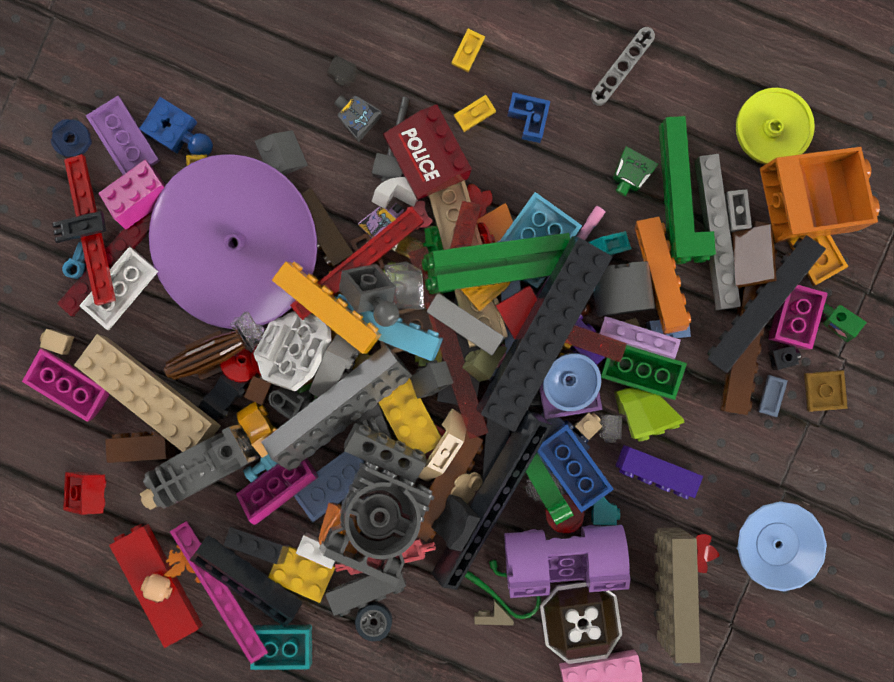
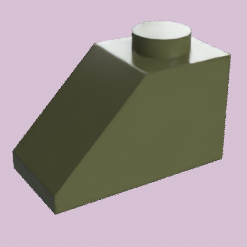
(481, 364)

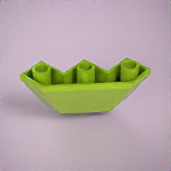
(646, 413)

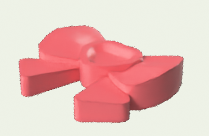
(420, 209)

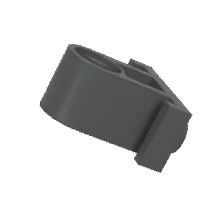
(291, 403)

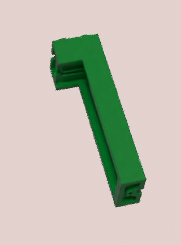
(684, 242)
(493, 263)

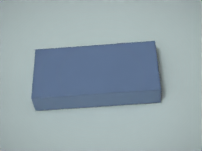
(772, 395)

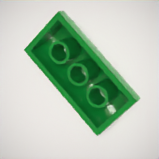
(645, 372)

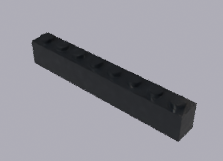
(765, 305)

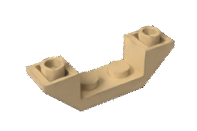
(447, 446)

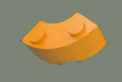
(256, 425)

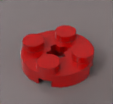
(572, 523)

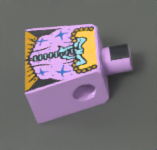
(380, 219)

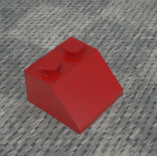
(84, 492)

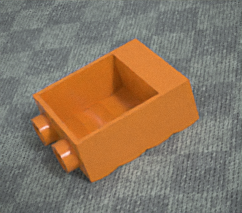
(819, 194)

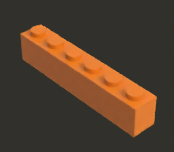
(664, 281)

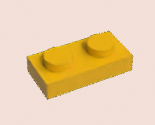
(468, 50)
(474, 113)

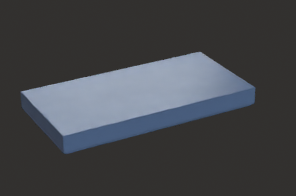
(330, 485)

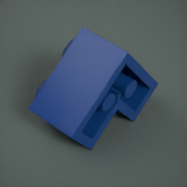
(531, 110)

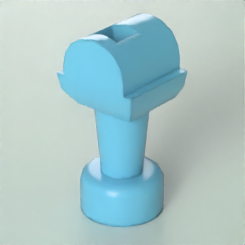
(265, 463)

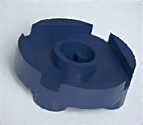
(60, 136)

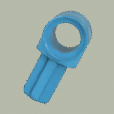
(77, 259)

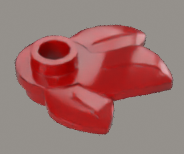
(483, 199)
(705, 552)

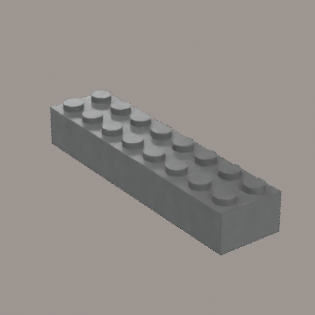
(336, 408)

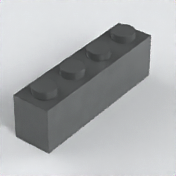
(359, 592)

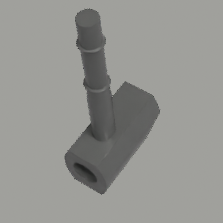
(386, 166)

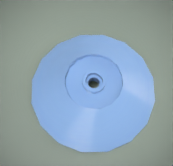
(796, 558)

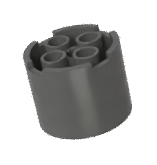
(624, 289)

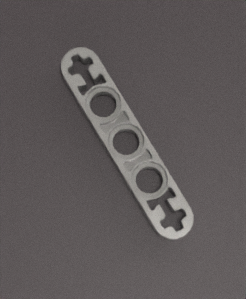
(629, 60)

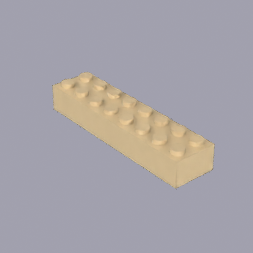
(145, 394)

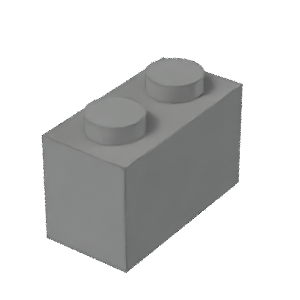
(738, 210)

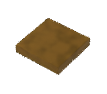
(825, 390)

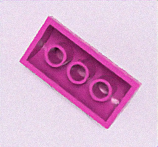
(65, 385)
(274, 489)

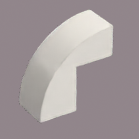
(394, 187)

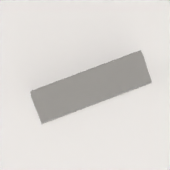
(465, 324)

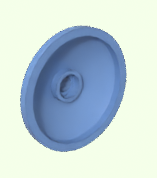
(581, 388)

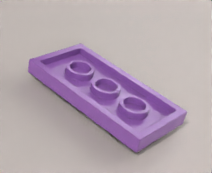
(121, 135)

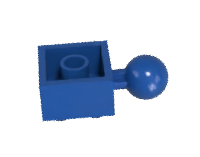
(179, 131)

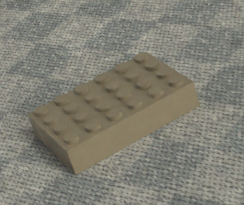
(677, 594)

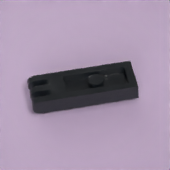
(79, 226)

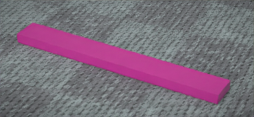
(221, 597)

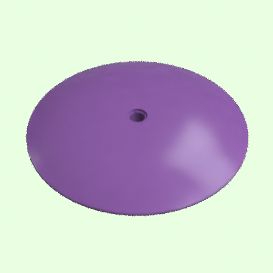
(195, 232)

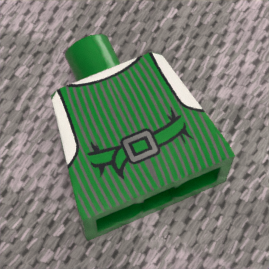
(632, 171)

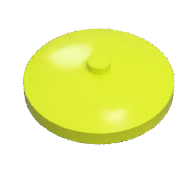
(774, 125)

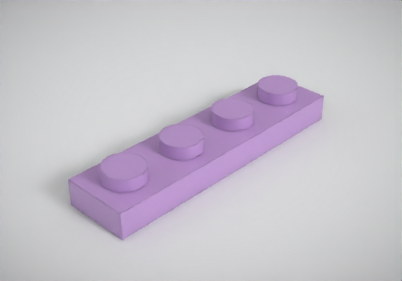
(640, 337)

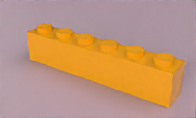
(327, 307)

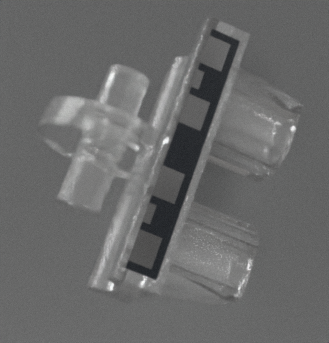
(248, 329)

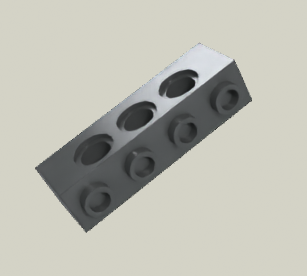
(390, 461)

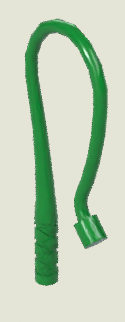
(493, 565)

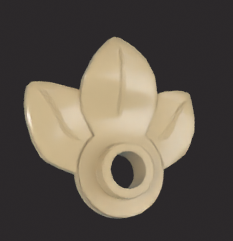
(466, 486)

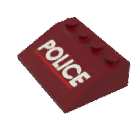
(428, 152)

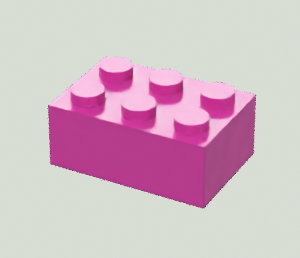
(133, 194)
(798, 318)

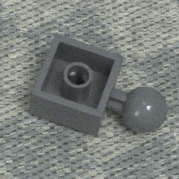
(368, 290)

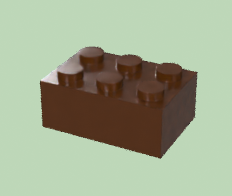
(138, 447)

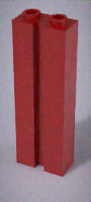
(141, 557)

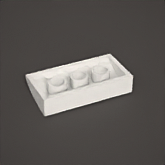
(128, 278)

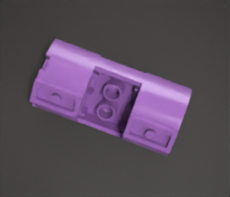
(596, 557)

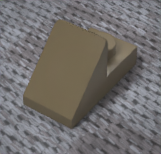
(498, 617)

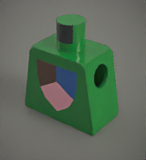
(849, 323)

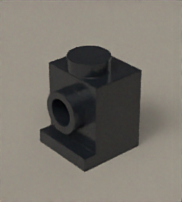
(778, 360)

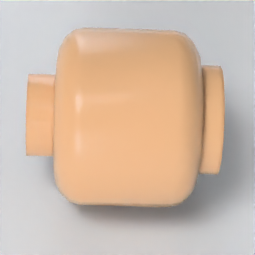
(156, 588)

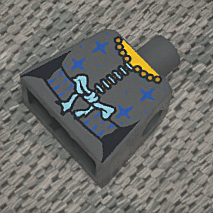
(357, 116)

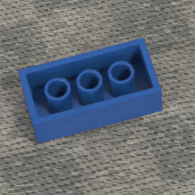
(574, 468)

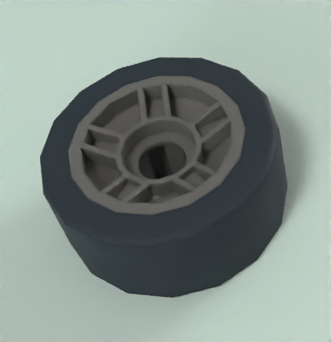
(372, 631)

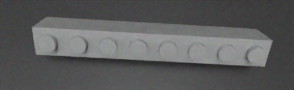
(716, 219)

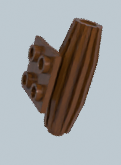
(205, 355)

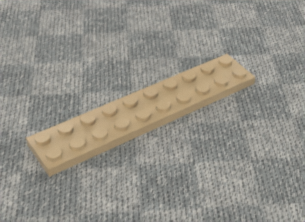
(446, 209)

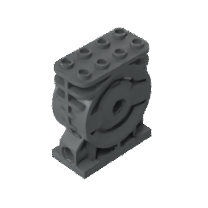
(200, 466)
(413, 502)

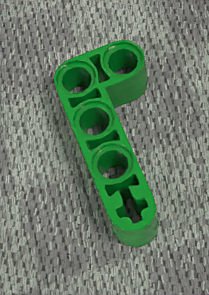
(548, 491)

